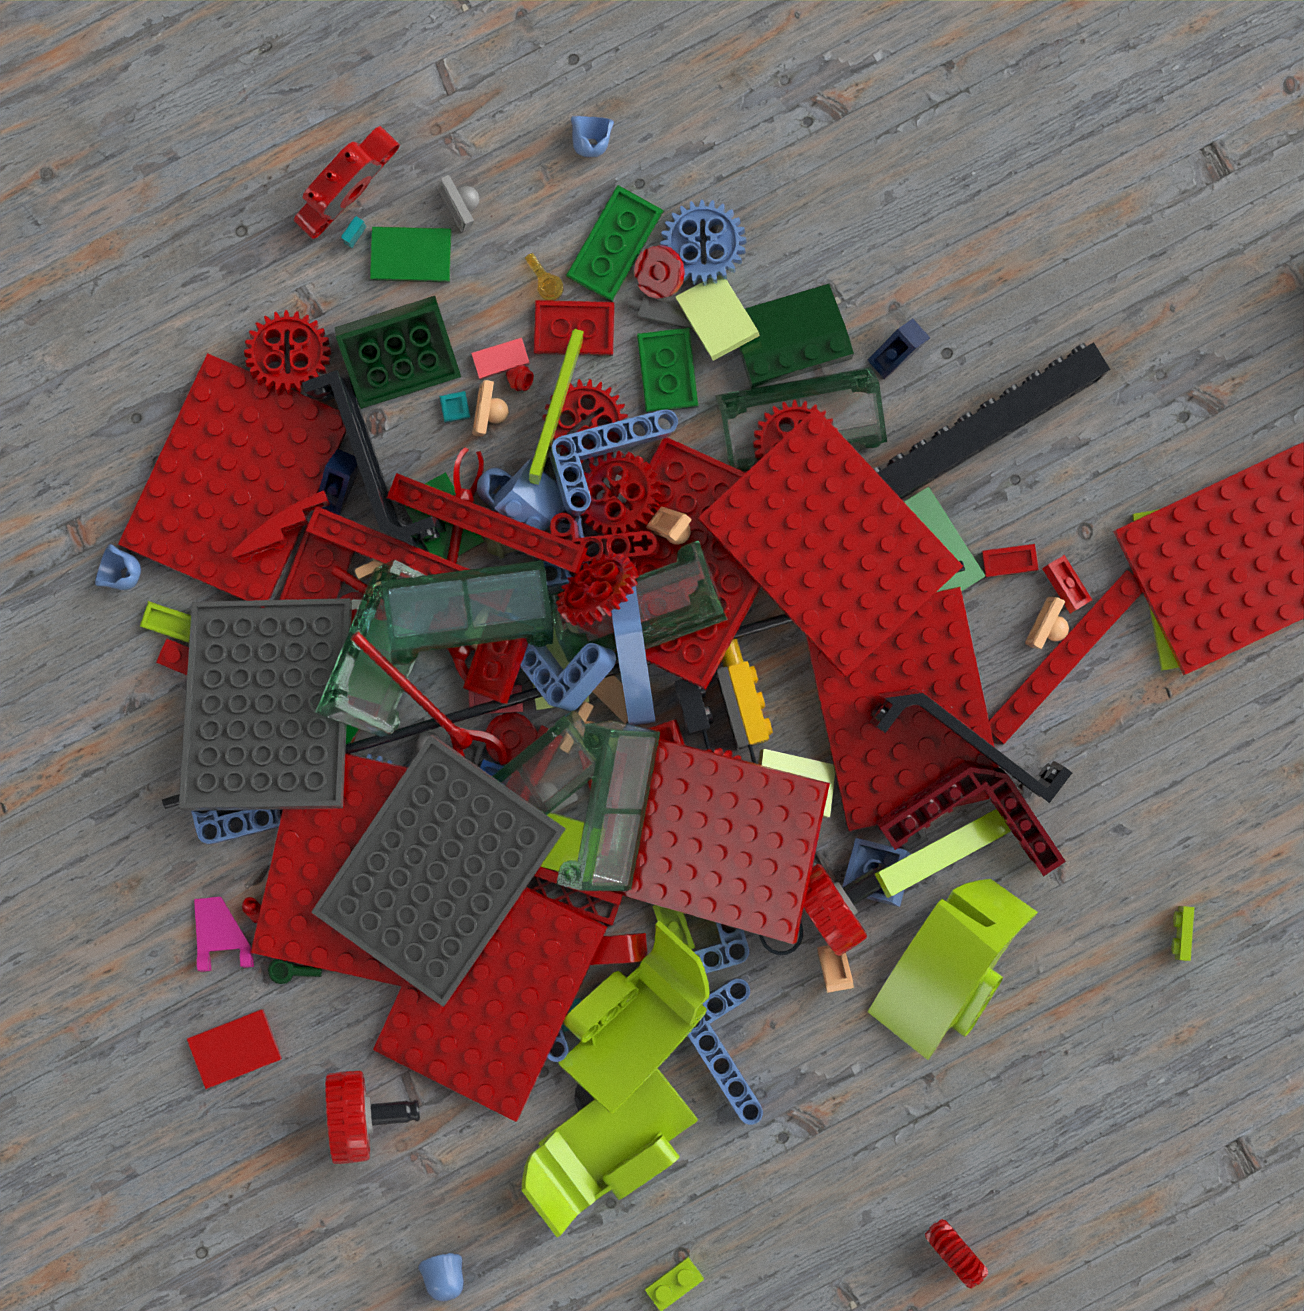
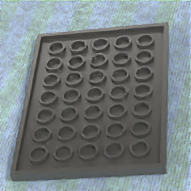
(254, 706)
(438, 870)

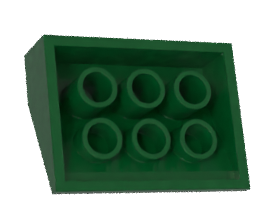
(795, 336)
(397, 352)

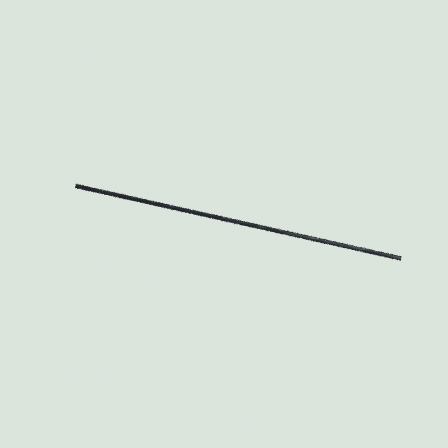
(514, 699)

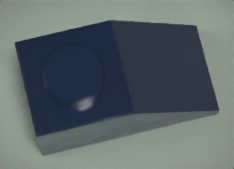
(898, 348)
(338, 480)

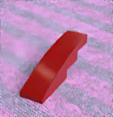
(272, 531)

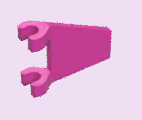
(218, 932)

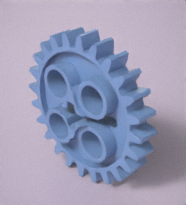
(726, 241)

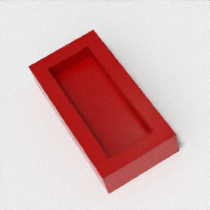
(1009, 560)

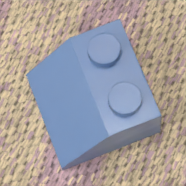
(528, 501)
(868, 856)

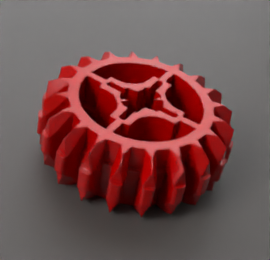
(956, 1253)

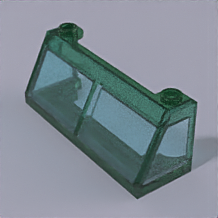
(466, 609)

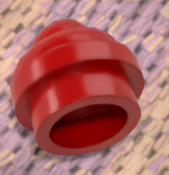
(520, 378)

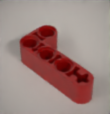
(606, 542)
(621, 949)

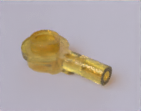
(549, 286)

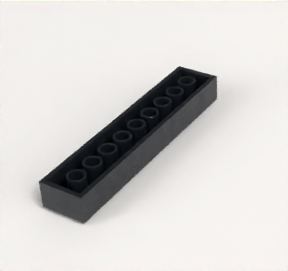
(994, 420)

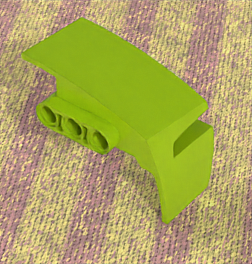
(949, 965)
(636, 1021)
(605, 1152)

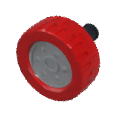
(834, 907)
(353, 1116)

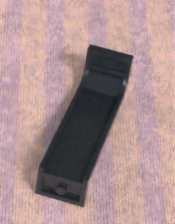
(333, 386)
(1052, 775)

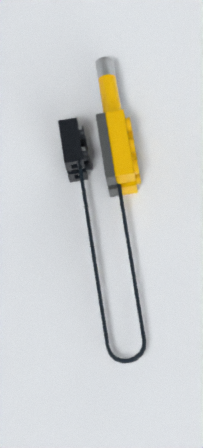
(743, 713)

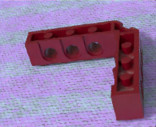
(956, 786)

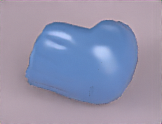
(590, 128)
(489, 482)
(110, 569)
(443, 1276)

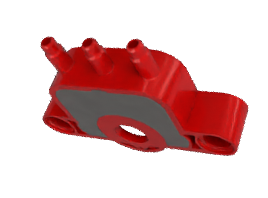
(344, 181)

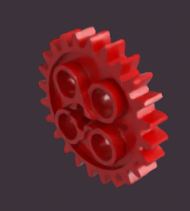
(262, 353)
(576, 411)
(769, 431)
(635, 476)
(597, 589)

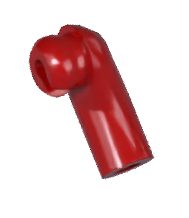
(251, 908)

